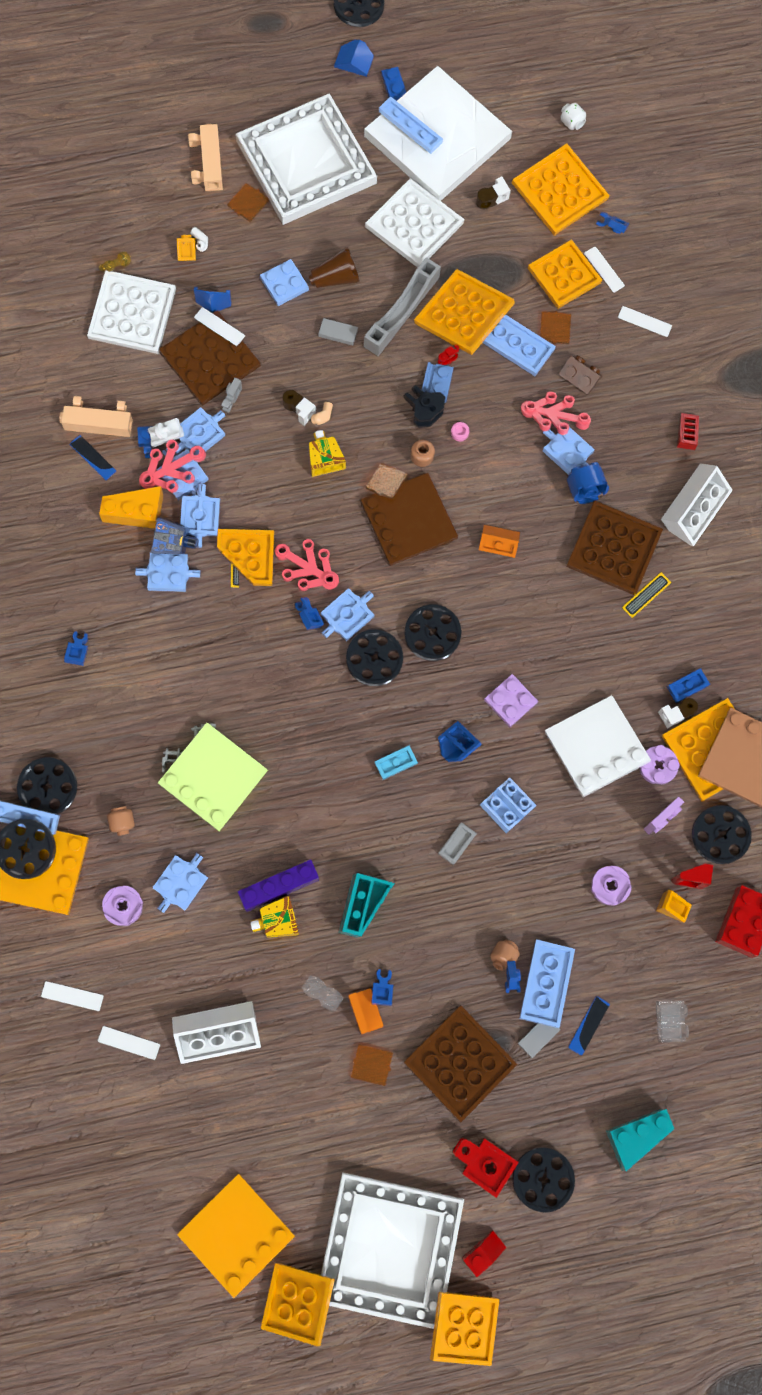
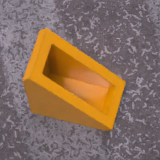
(674, 906)

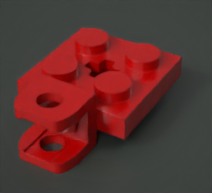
(476, 1159)

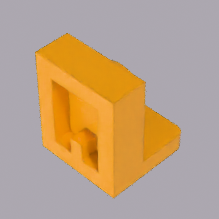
(186, 248)

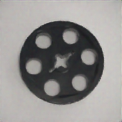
(357, 10)
(432, 641)
(374, 648)
(39, 780)
(730, 837)
(33, 844)
(551, 1187)

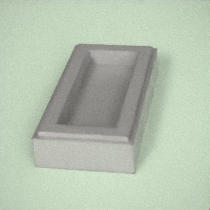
(338, 331)
(457, 843)
(537, 1038)

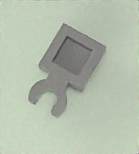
(233, 391)

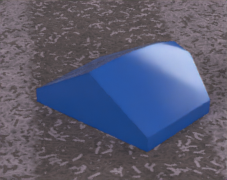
(355, 58)
(213, 300)
(457, 743)

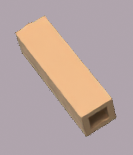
(210, 157)
(96, 420)

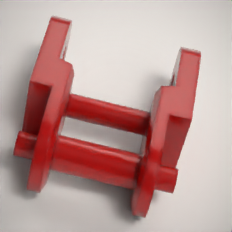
(447, 356)

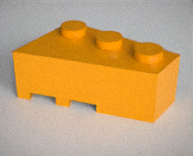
(133, 508)

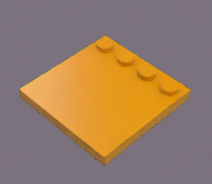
(560, 189)
(464, 311)
(692, 743)
(55, 887)
(236, 1235)

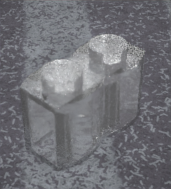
(327, 996)
(671, 1021)

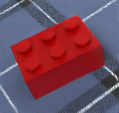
(743, 923)

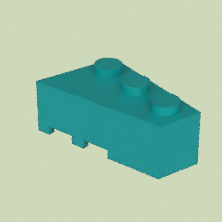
(362, 903)
(639, 1136)

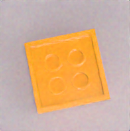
(564, 274)
(297, 1304)
(464, 1329)

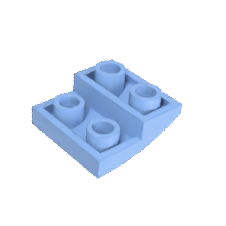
(508, 805)

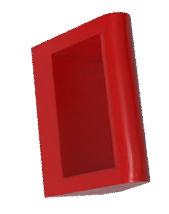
(697, 877)

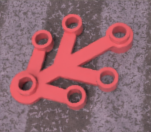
(535, 410)
(169, 467)
(309, 567)

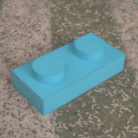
(395, 762)

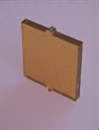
(248, 202)
(555, 327)
(386, 481)
(371, 1065)

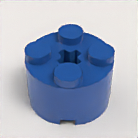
(587, 483)

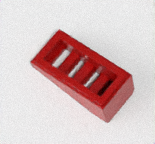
(686, 443)

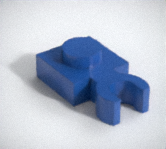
(76, 651)
(382, 991)

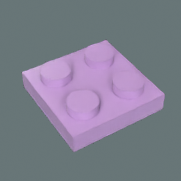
(511, 700)
(668, 813)

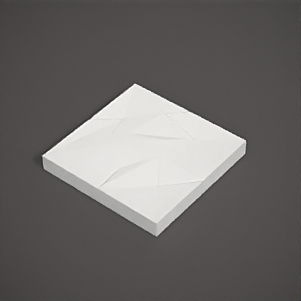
(467, 130)
(306, 158)
(391, 1249)

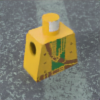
(325, 455)
(277, 919)

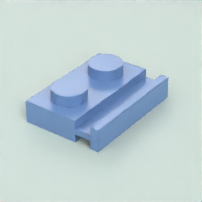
(437, 379)

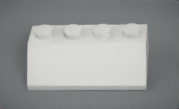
(697, 503)
(216, 1032)

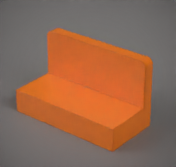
(499, 541)
(366, 1014)

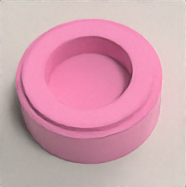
(460, 431)

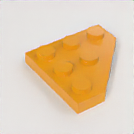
(249, 552)

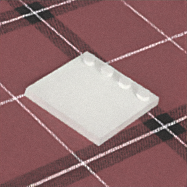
(414, 223)
(131, 312)
(597, 746)

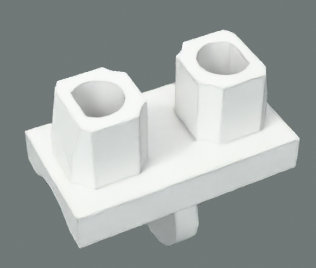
(166, 431)

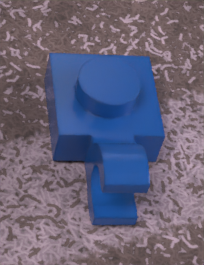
(617, 225)
(144, 440)
(309, 616)
(513, 977)

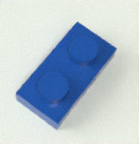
(393, 83)
(688, 685)

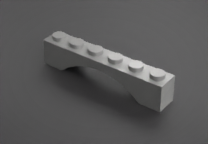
(386, 328)

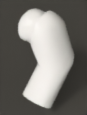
(202, 239)

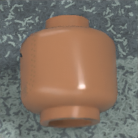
(422, 453)
(120, 820)
(504, 952)

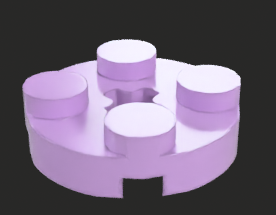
(669, 761)
(622, 884)
(111, 907)

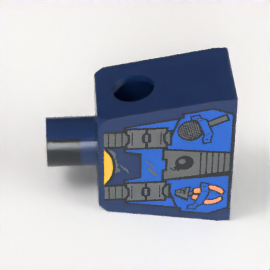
(171, 538)

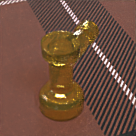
(122, 259)

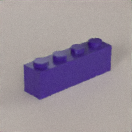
(278, 885)

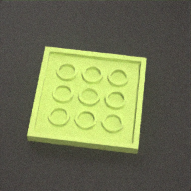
(212, 776)

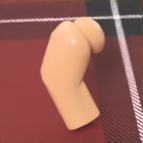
(324, 415)

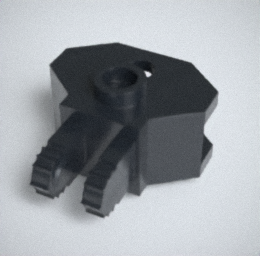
(427, 406)

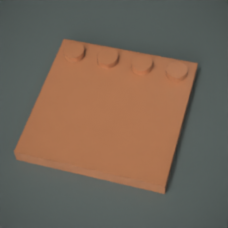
(737, 757)

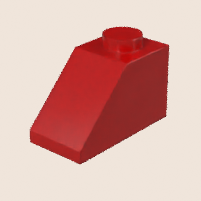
(484, 1253)

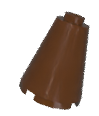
(335, 271)

